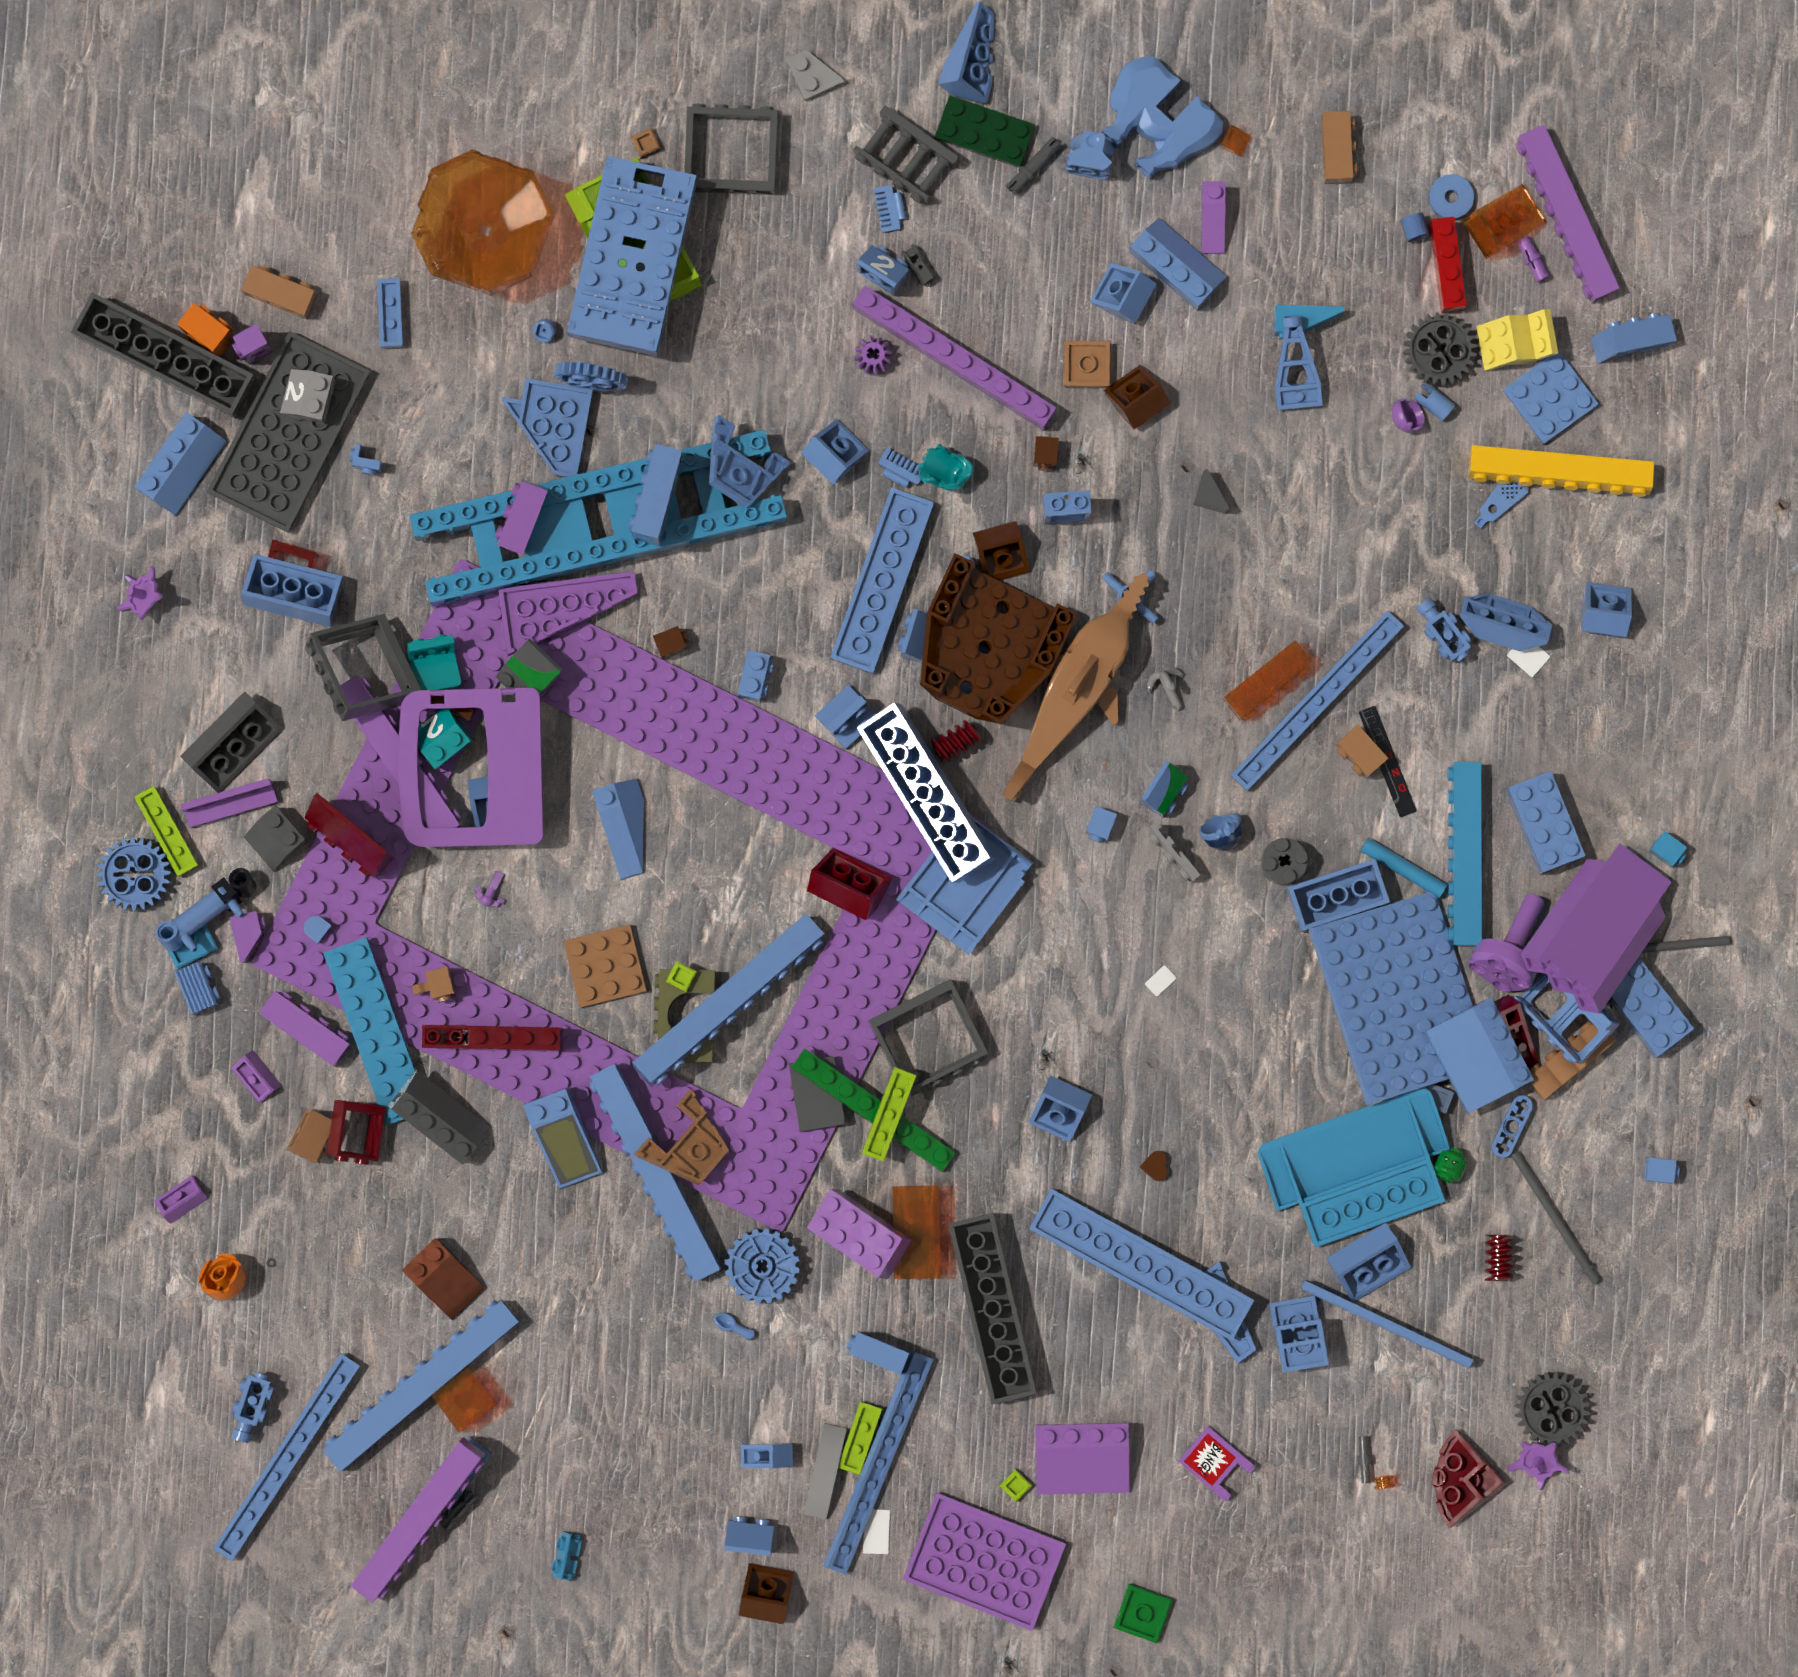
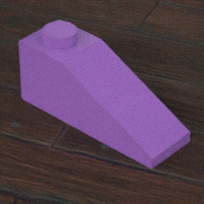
(1213, 217)

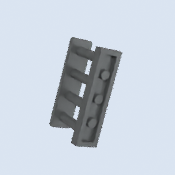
(907, 133)

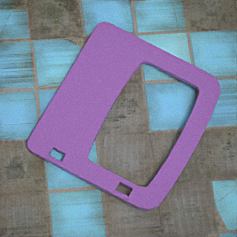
(513, 768)

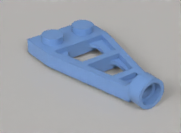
(1302, 394)

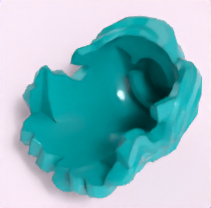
(945, 469)

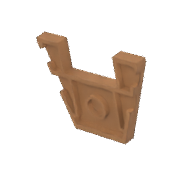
(694, 1152)

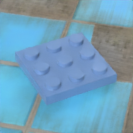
(1550, 397)

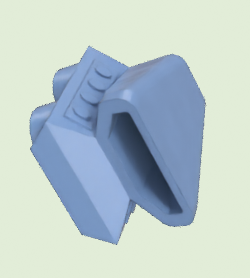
(1090, 155)

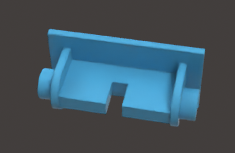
(563, 1566)

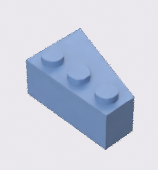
(1633, 337)

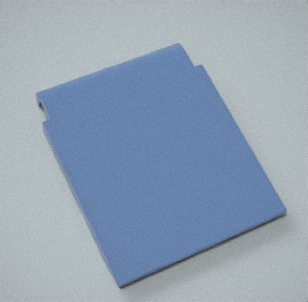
(966, 908)

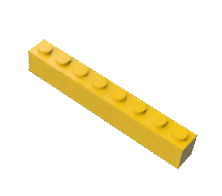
(1561, 470)

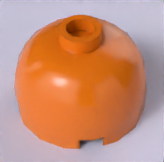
(223, 1277)

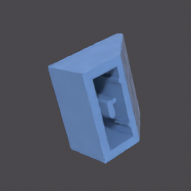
(912, 644)

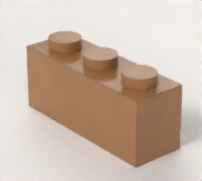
(1338, 147)
(279, 291)

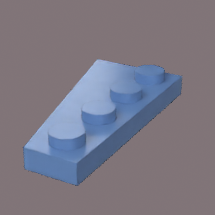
(1242, 1343)

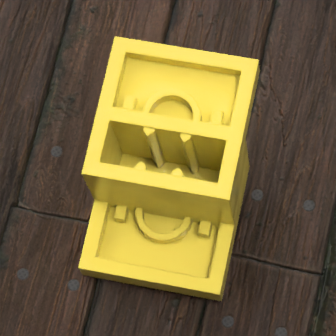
(1517, 339)

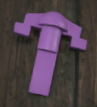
(487, 899)

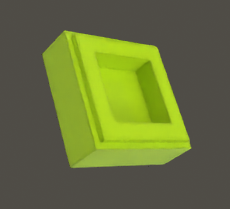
(681, 976)
(1015, 1485)

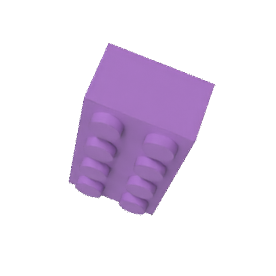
(859, 1233)

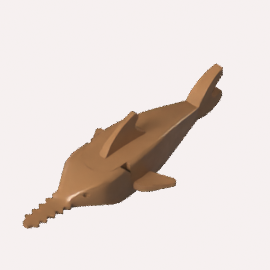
(1079, 683)

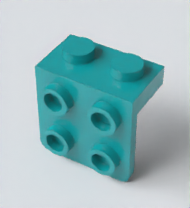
(434, 663)

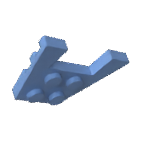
(735, 473)

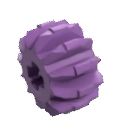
(871, 363)

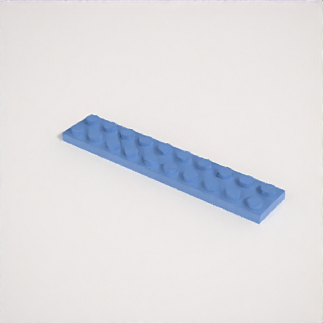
(1141, 1264)

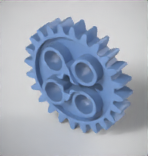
(590, 376)
(134, 853)

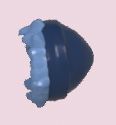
(1222, 831)

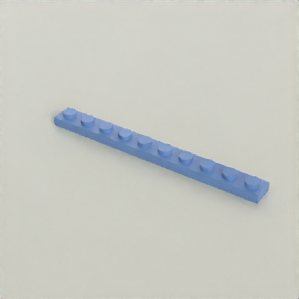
(1317, 700)
(286, 1457)
(878, 1462)

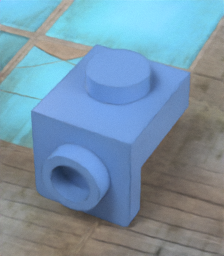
(367, 466)

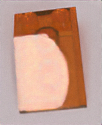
(1504, 221)

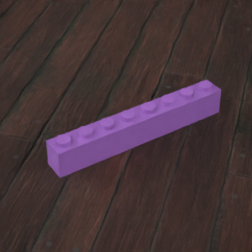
(1567, 213)
(385, 740)
(418, 1519)

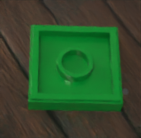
(1142, 1613)

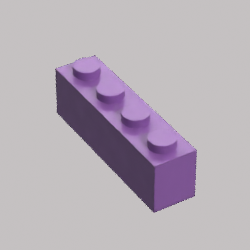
(306, 1029)

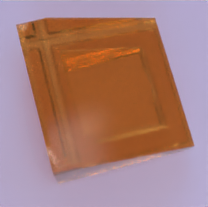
(1235, 141)

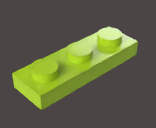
(860, 1438)

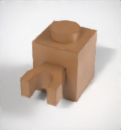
(438, 984)

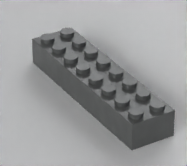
(163, 355)
(992, 1308)

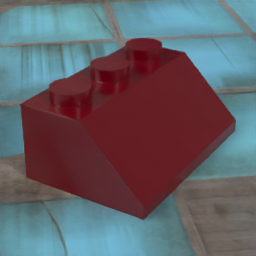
(848, 883)

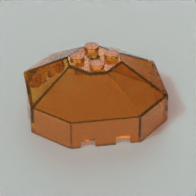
(475, 193)

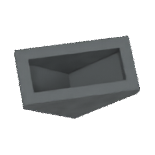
(1209, 495)

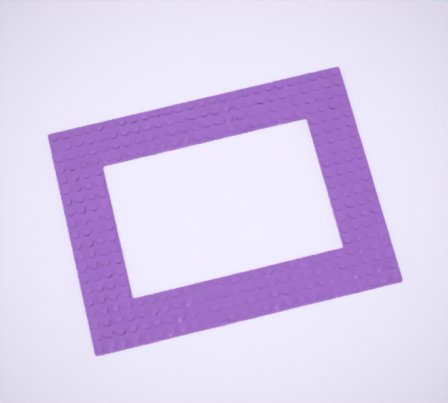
(717, 743)

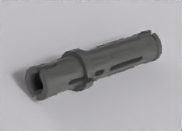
(1033, 166)

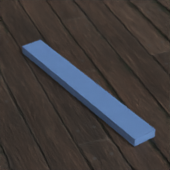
(1386, 1324)

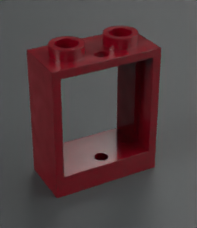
(373, 1134)

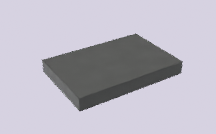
(813, 1105)

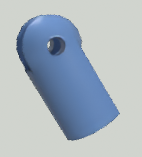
(1435, 403)

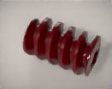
(955, 741)
(1499, 1257)

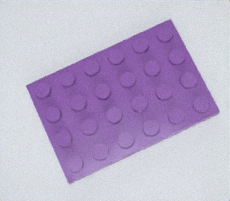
(984, 1561)

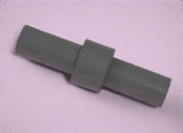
(1364, 1459)

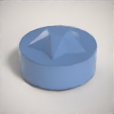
(544, 330)

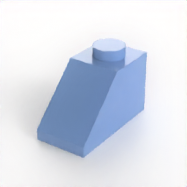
(766, 1455)

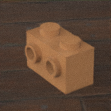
(1361, 752)
(310, 1136)

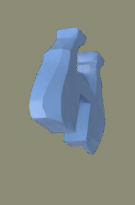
(1136, 99)

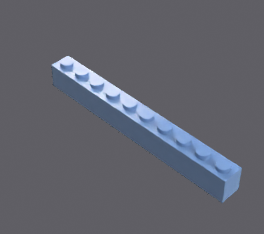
(728, 1000)
(660, 1184)
(419, 1387)

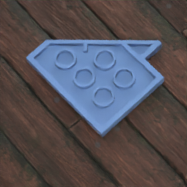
(554, 421)

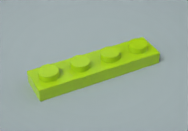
(166, 831)
(888, 1114)

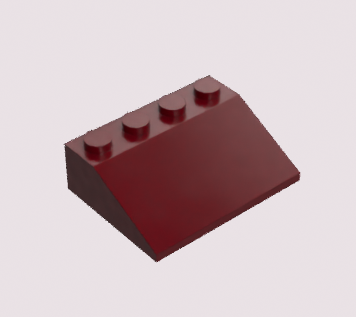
(347, 836)

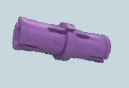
(1532, 259)

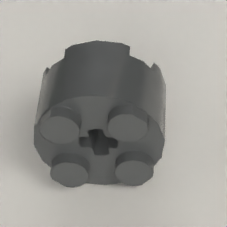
(1283, 848)

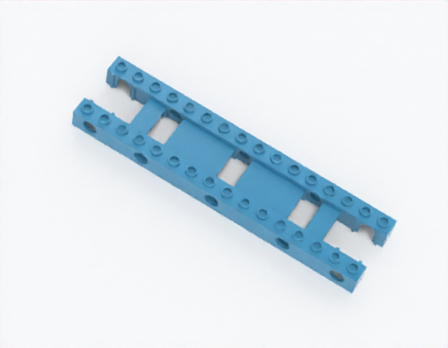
(562, 536)

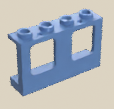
(1563, 1019)

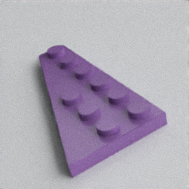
(551, 607)

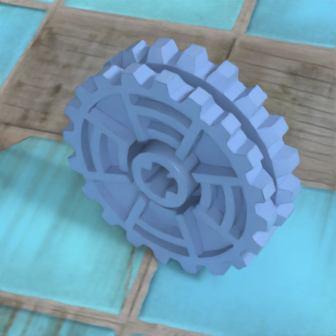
(744, 1266)

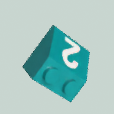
(442, 737)

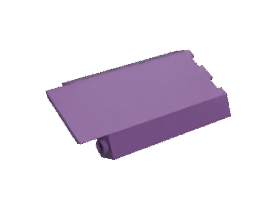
(1598, 928)

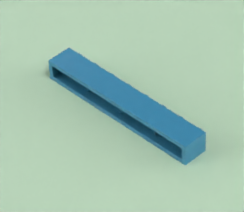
(1466, 853)

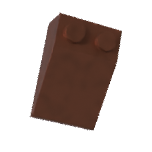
(443, 1278)

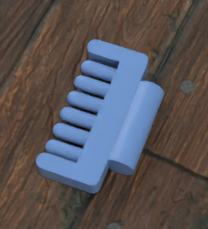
(895, 208)
(896, 472)

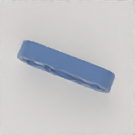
(1524, 1113)

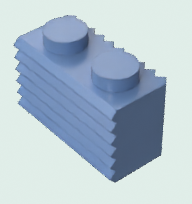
(197, 987)

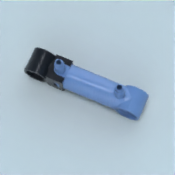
(223, 897)

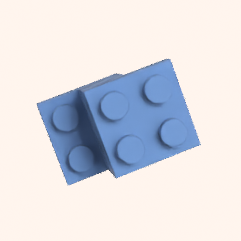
(1298, 1334)

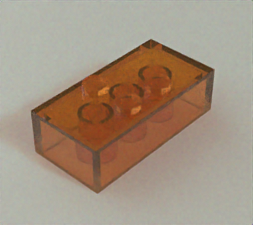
(918, 1218)

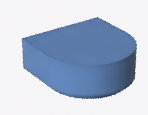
(316, 928)

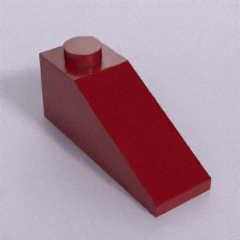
(1516, 1024)

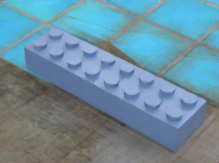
(926, 793)

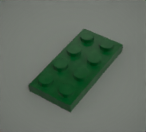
(984, 131)

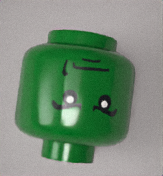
(1450, 1165)

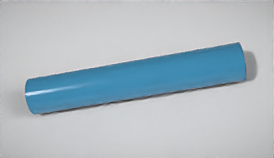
(1403, 867)

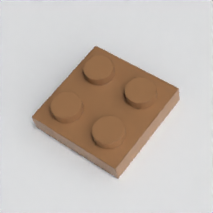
(1087, 364)

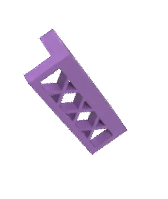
(230, 803)

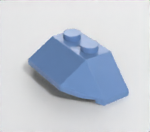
(1505, 622)

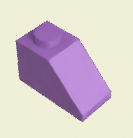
(247, 933)

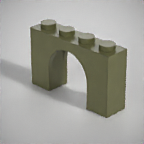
(702, 984)

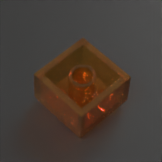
(464, 1399)

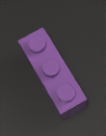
(521, 516)

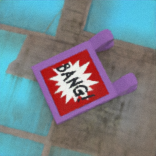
(1212, 1460)

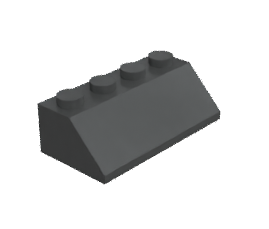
(231, 742)
(439, 1117)

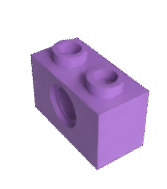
(251, 344)

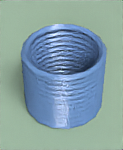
(1415, 227)

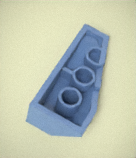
(967, 65)
(622, 818)

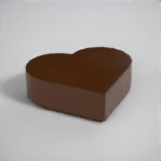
(1155, 1166)

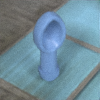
(728, 1323)

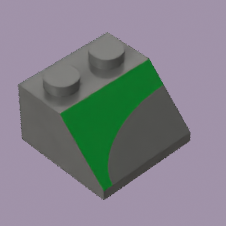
(529, 669)

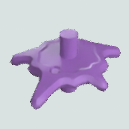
(142, 594)
(1538, 1461)

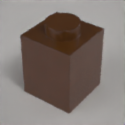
(1045, 453)
(671, 642)

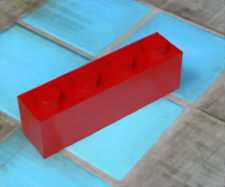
(1447, 265)

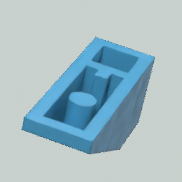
(1310, 315)

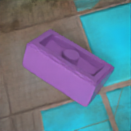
(256, 1076)
(181, 1199)

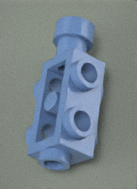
(1449, 635)
(251, 1399)

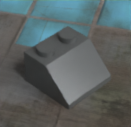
(275, 838)

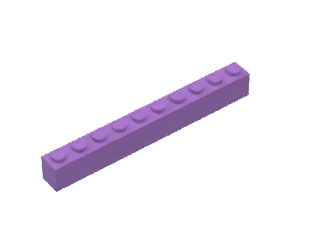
(954, 358)

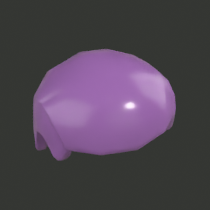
(1407, 415)

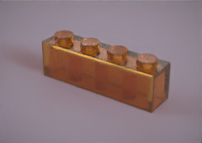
(1267, 680)

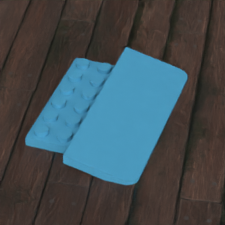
(1359, 1166)

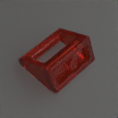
(293, 551)

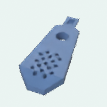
(1500, 502)

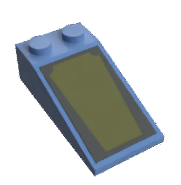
(562, 1137)

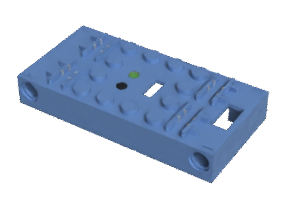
(624, 288)

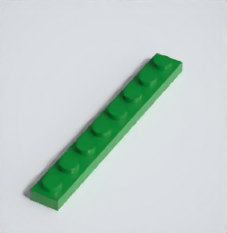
(867, 1105)

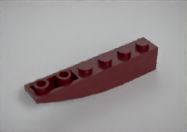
(492, 1037)

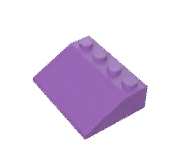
(1082, 1458)

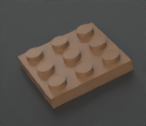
(605, 966)

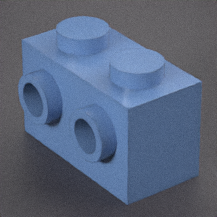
(754, 676)

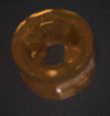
(1383, 1482)

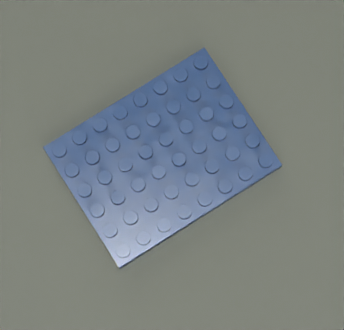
(1389, 984)

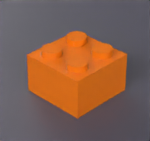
(203, 328)

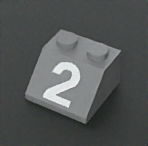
(308, 395)

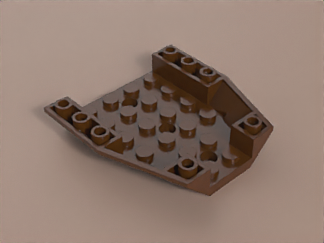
(1020, 642)

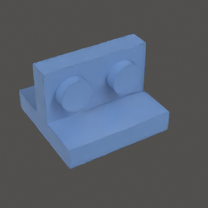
(844, 715)

